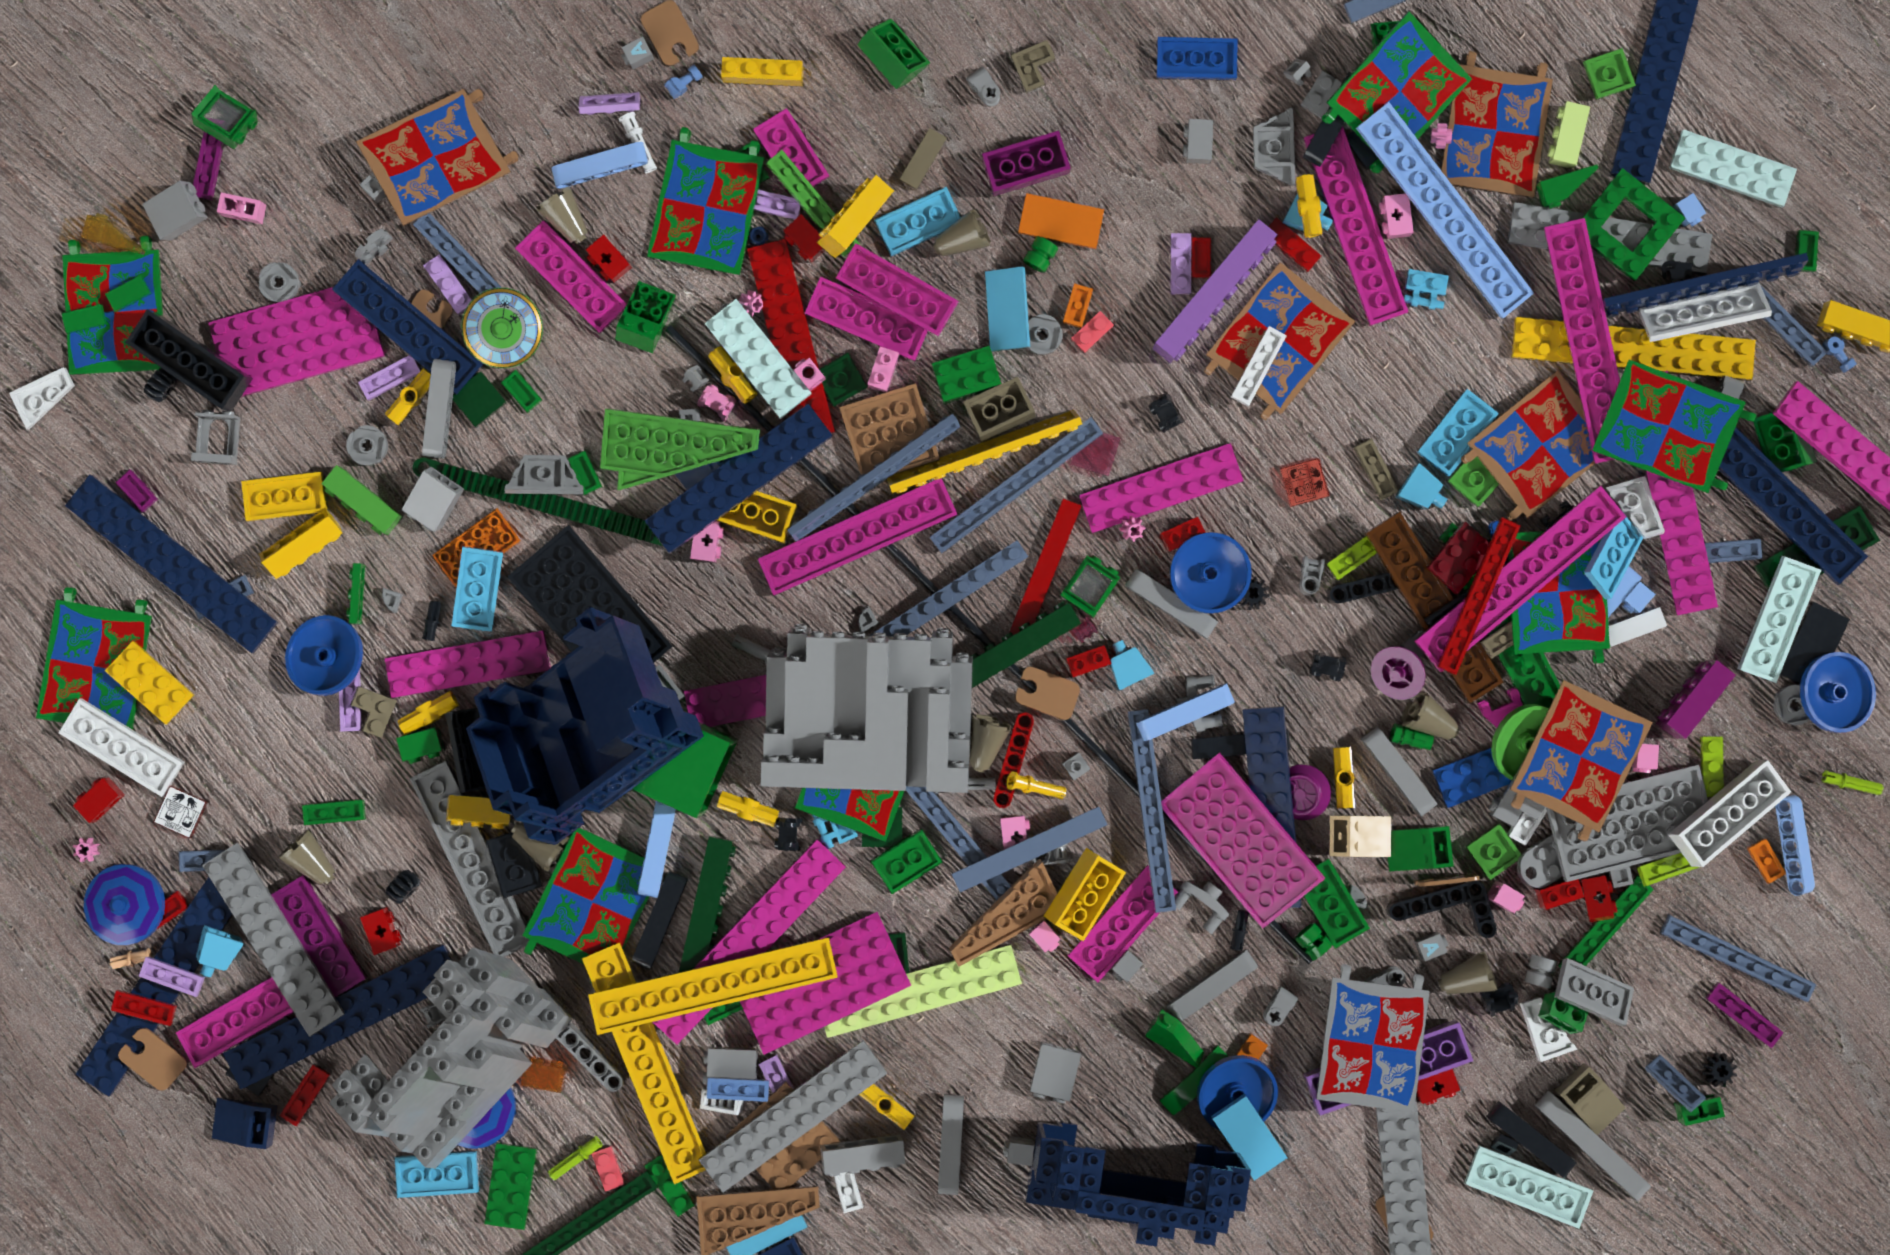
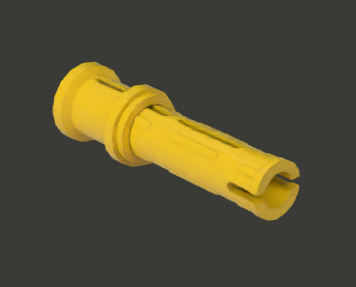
(1028, 784)

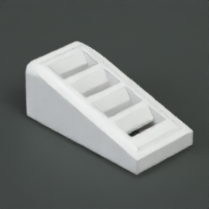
(738, 1106)

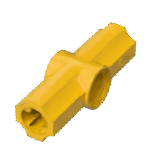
(1308, 206)
(732, 375)
(401, 407)
(428, 713)
(1344, 791)
(748, 808)
(895, 1113)

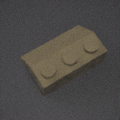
(999, 409)

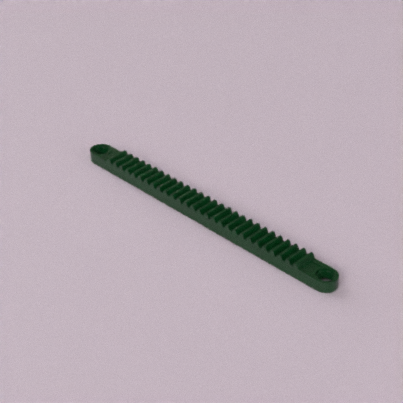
(545, 503)

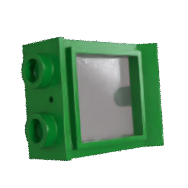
(224, 117)
(1090, 585)

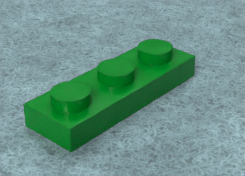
(356, 593)
(334, 812)
(674, 1193)

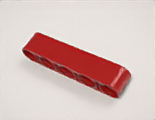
(1012, 749)

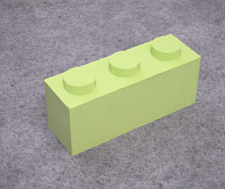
(1568, 134)

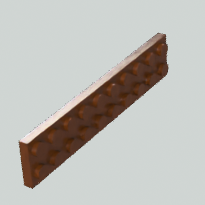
(1425, 594)

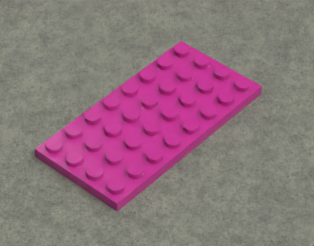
(296, 340)
(1241, 840)
(866, 974)

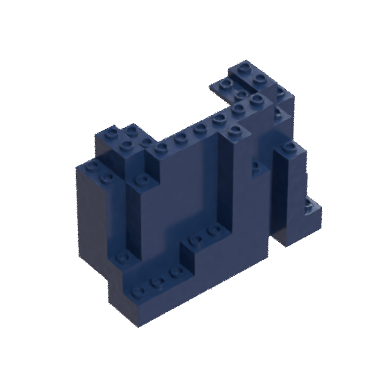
(579, 730)
(1151, 1205)

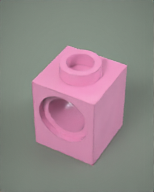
(817, 377)
(1045, 936)

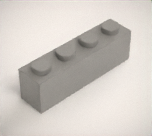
(862, 1155)

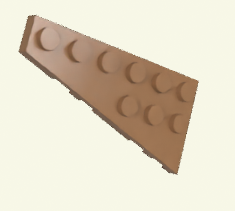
(1010, 915)
(740, 1215)

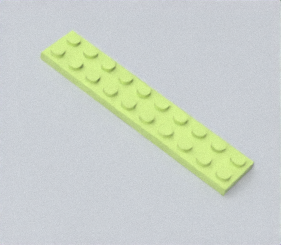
(937, 987)

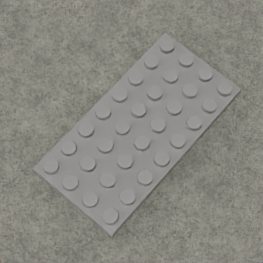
(1634, 827)

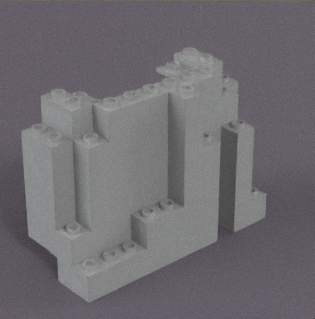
(867, 712)
(461, 1066)

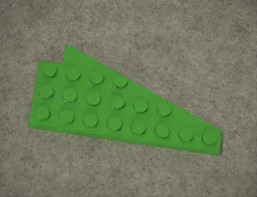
(658, 446)

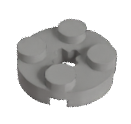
(376, 245)
(267, 282)
(1051, 327)
(375, 454)
(1782, 706)

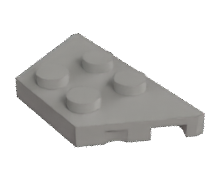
(1275, 147)
(544, 476)

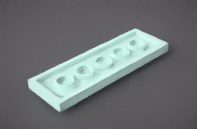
(1732, 168)
(758, 358)
(1779, 619)
(1528, 1186)

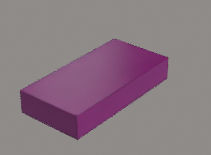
(136, 490)

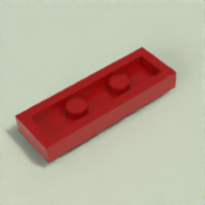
(1294, 245)
(143, 1007)
(305, 1095)

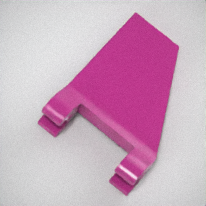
(1496, 715)

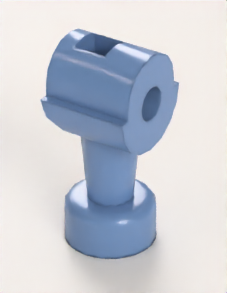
(677, 86)
(1835, 347)

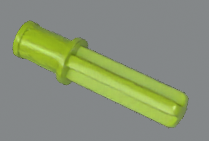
(1843, 780)
(576, 1157)

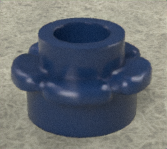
(758, 231)

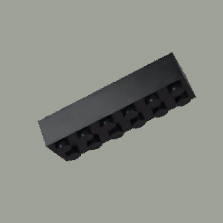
(189, 360)

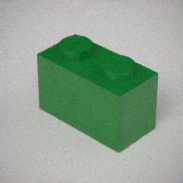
(420, 744)

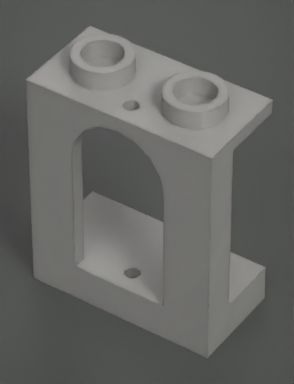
(204, 421)

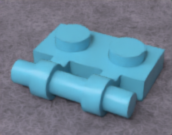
(1427, 283)
(842, 833)

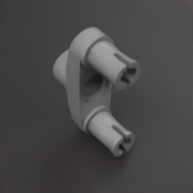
(1192, 687)
(1208, 896)

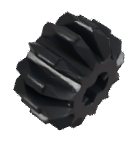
(160, 385)
(1259, 593)
(402, 886)
(1719, 1077)

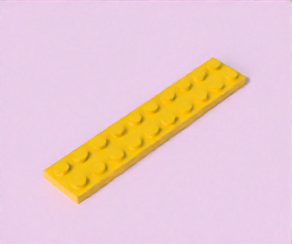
(991, 448)

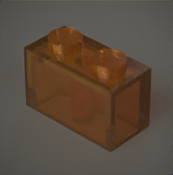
(545, 1075)

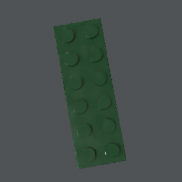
(1852, 523)

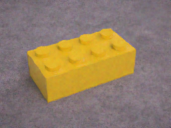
(854, 215)
(762, 516)
(1084, 894)

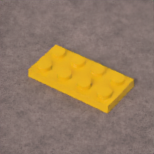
(283, 496)
(149, 682)

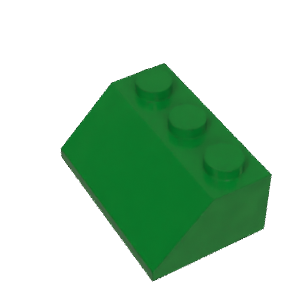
(893, 53)
(1782, 444)

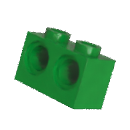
(1562, 1014)
(1708, 1110)

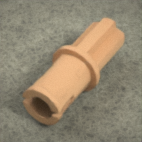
(130, 958)

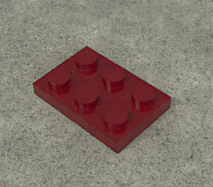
(1459, 558)

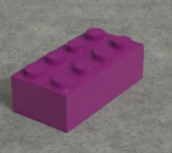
(1026, 163)
(1695, 698)

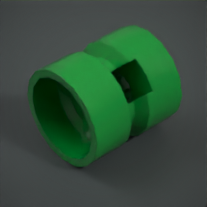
(1040, 254)
(1310, 934)

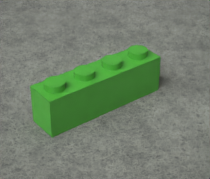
(362, 500)

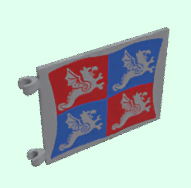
(1373, 1043)

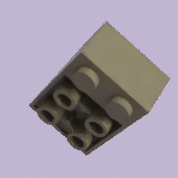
(1590, 1098)

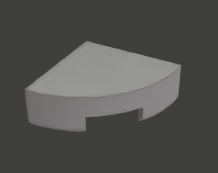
(391, 599)
(867, 619)
(1358, 897)

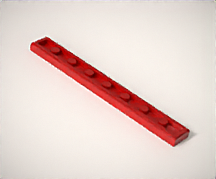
(1046, 564)
(1478, 596)

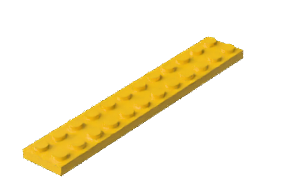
(1680, 354)
(712, 986)
(650, 1073)

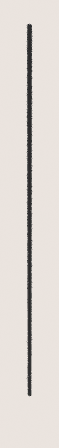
(961, 616)

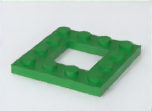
(1665, 218)

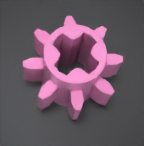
(1441, 136)
(751, 302)
(1128, 524)
(82, 846)

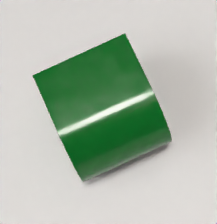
(692, 776)

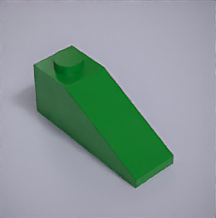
(1557, 189)
(1174, 1037)

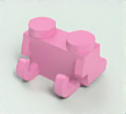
(717, 401)

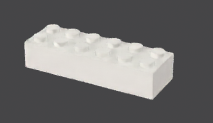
(1729, 813)

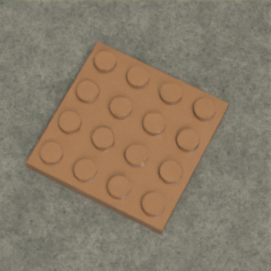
(885, 426)
(798, 1157)

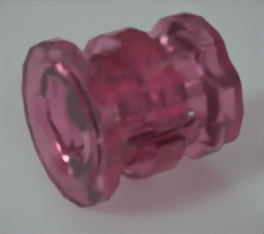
(1085, 630)

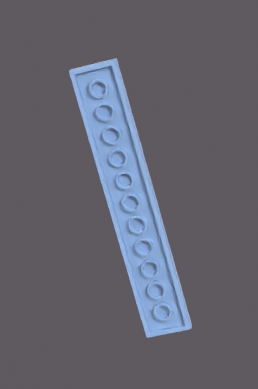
(1444, 210)

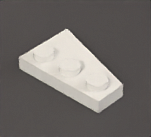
(41, 395)
(1637, 504)
(1546, 1038)

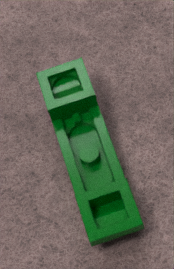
(1187, 1089)

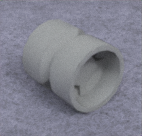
(1540, 971)

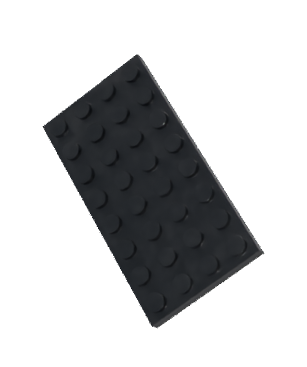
(570, 578)

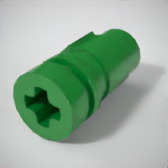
(1410, 737)

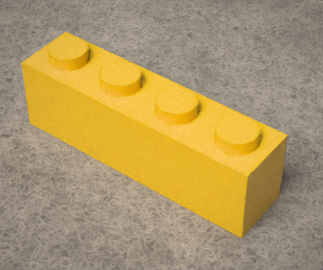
(762, 71)
(1855, 324)
(301, 544)

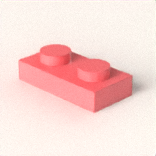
(1092, 332)
(608, 1168)

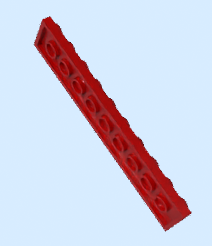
(786, 317)

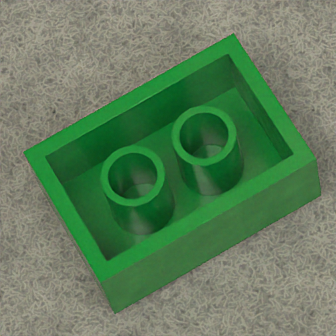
(966, 374)

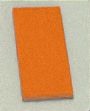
(1061, 221)
(489, 533)

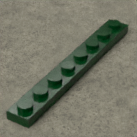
(595, 1216)

